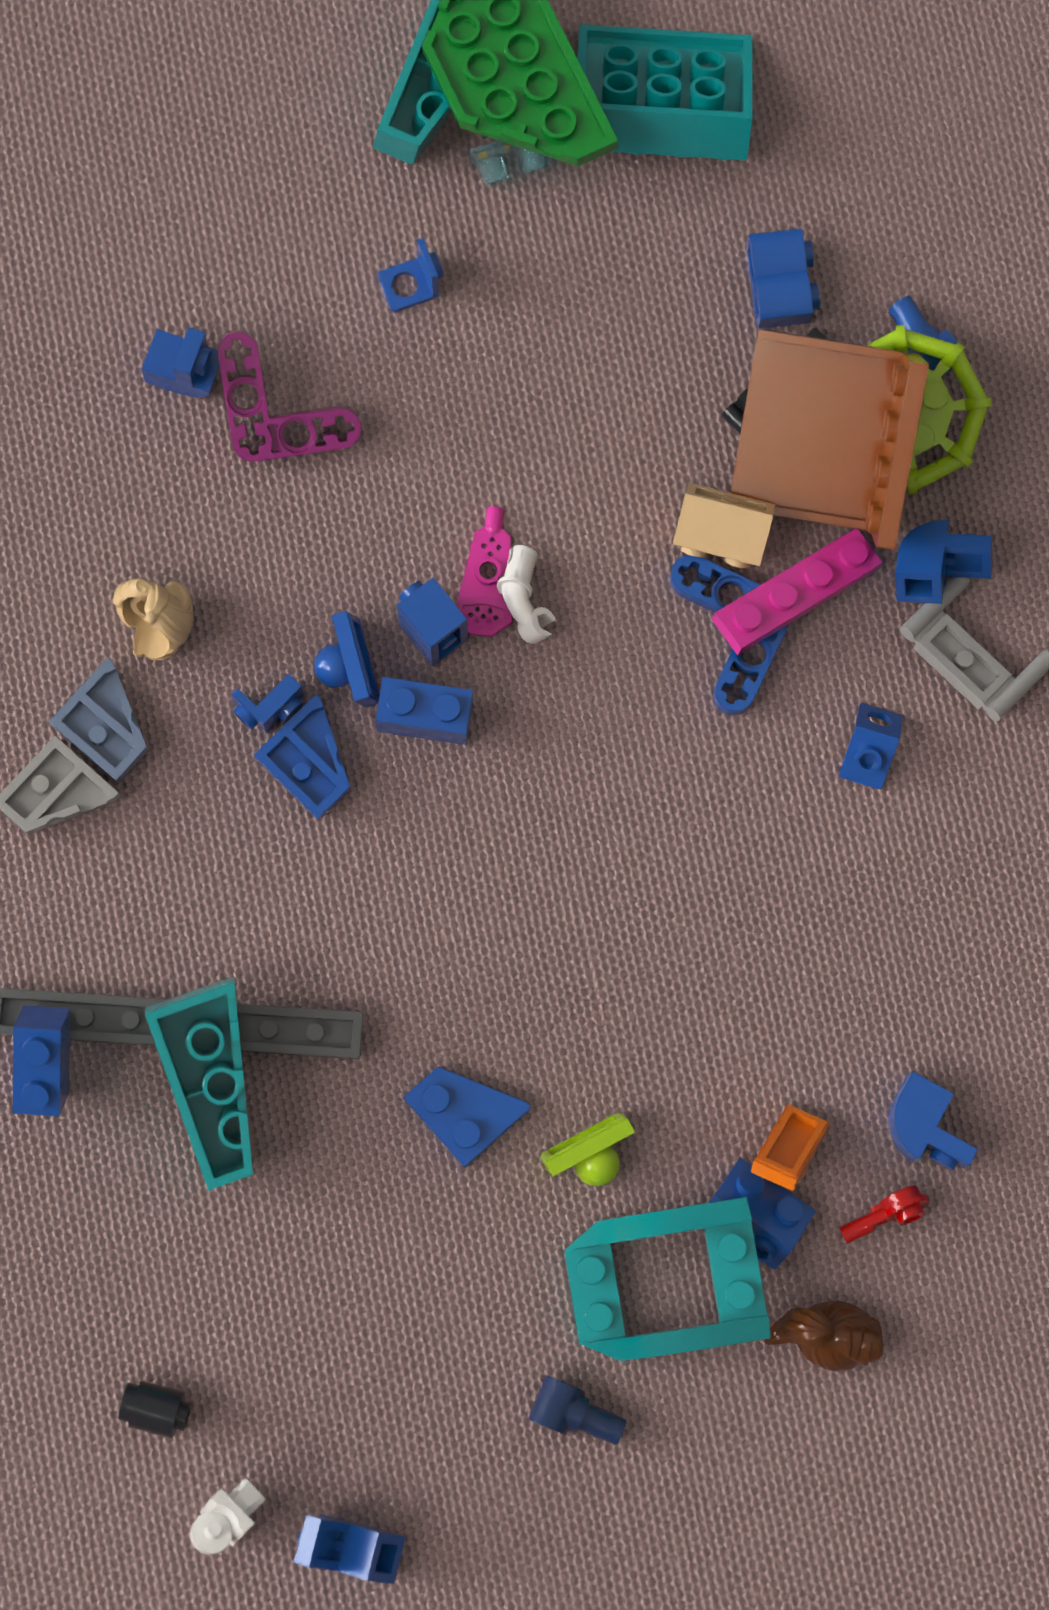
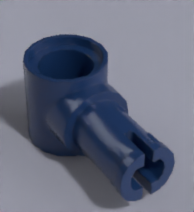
(566, 1409)

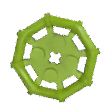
(939, 407)

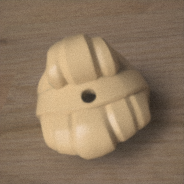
(158, 613)

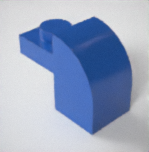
(181, 363)
(932, 554)
(915, 1121)
(349, 1548)

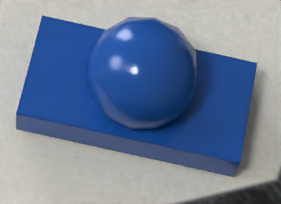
(348, 661)

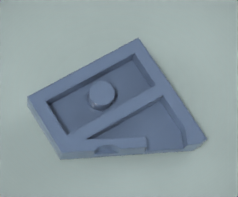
(103, 723)

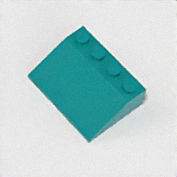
(672, 89)

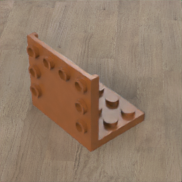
(830, 431)

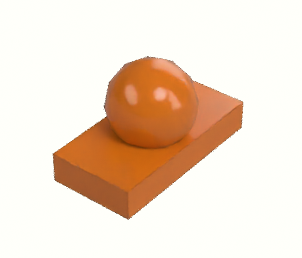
(790, 1147)

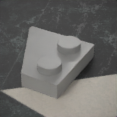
(54, 789)

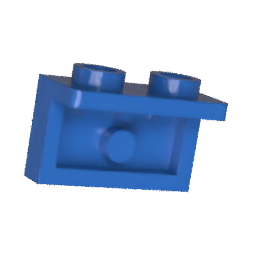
(775, 1212)

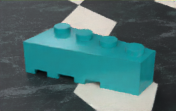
(416, 105)
(204, 1067)

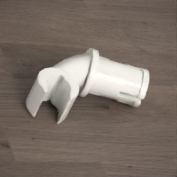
(516, 592)

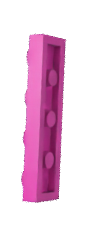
(796, 591)

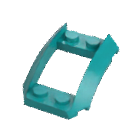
(732, 1268)

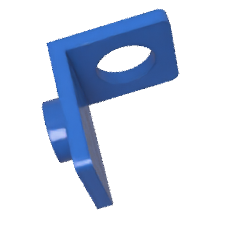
(426, 271)
(871, 747)

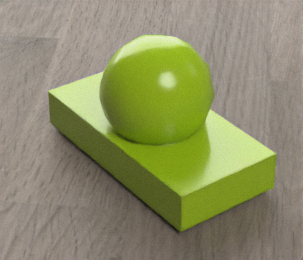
(590, 1151)

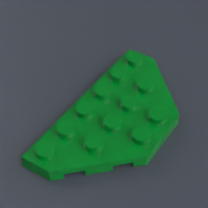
(517, 78)

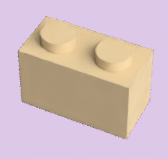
(723, 526)

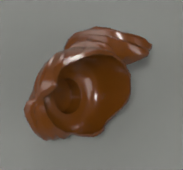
(831, 1335)

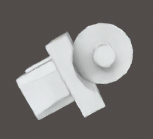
(225, 1518)

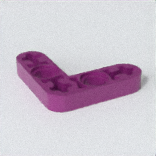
(273, 426)

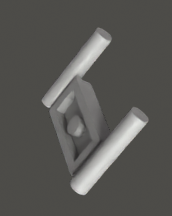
(964, 660)

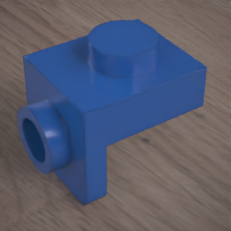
(278, 705)

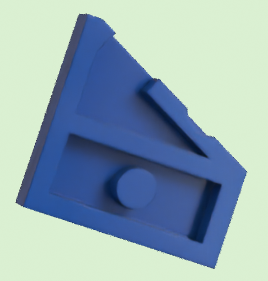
(307, 760)
(464, 1112)

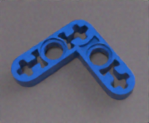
(695, 594)

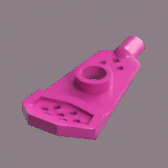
(483, 592)

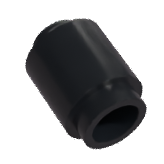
(154, 1408)

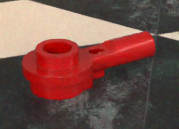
(903, 1205)

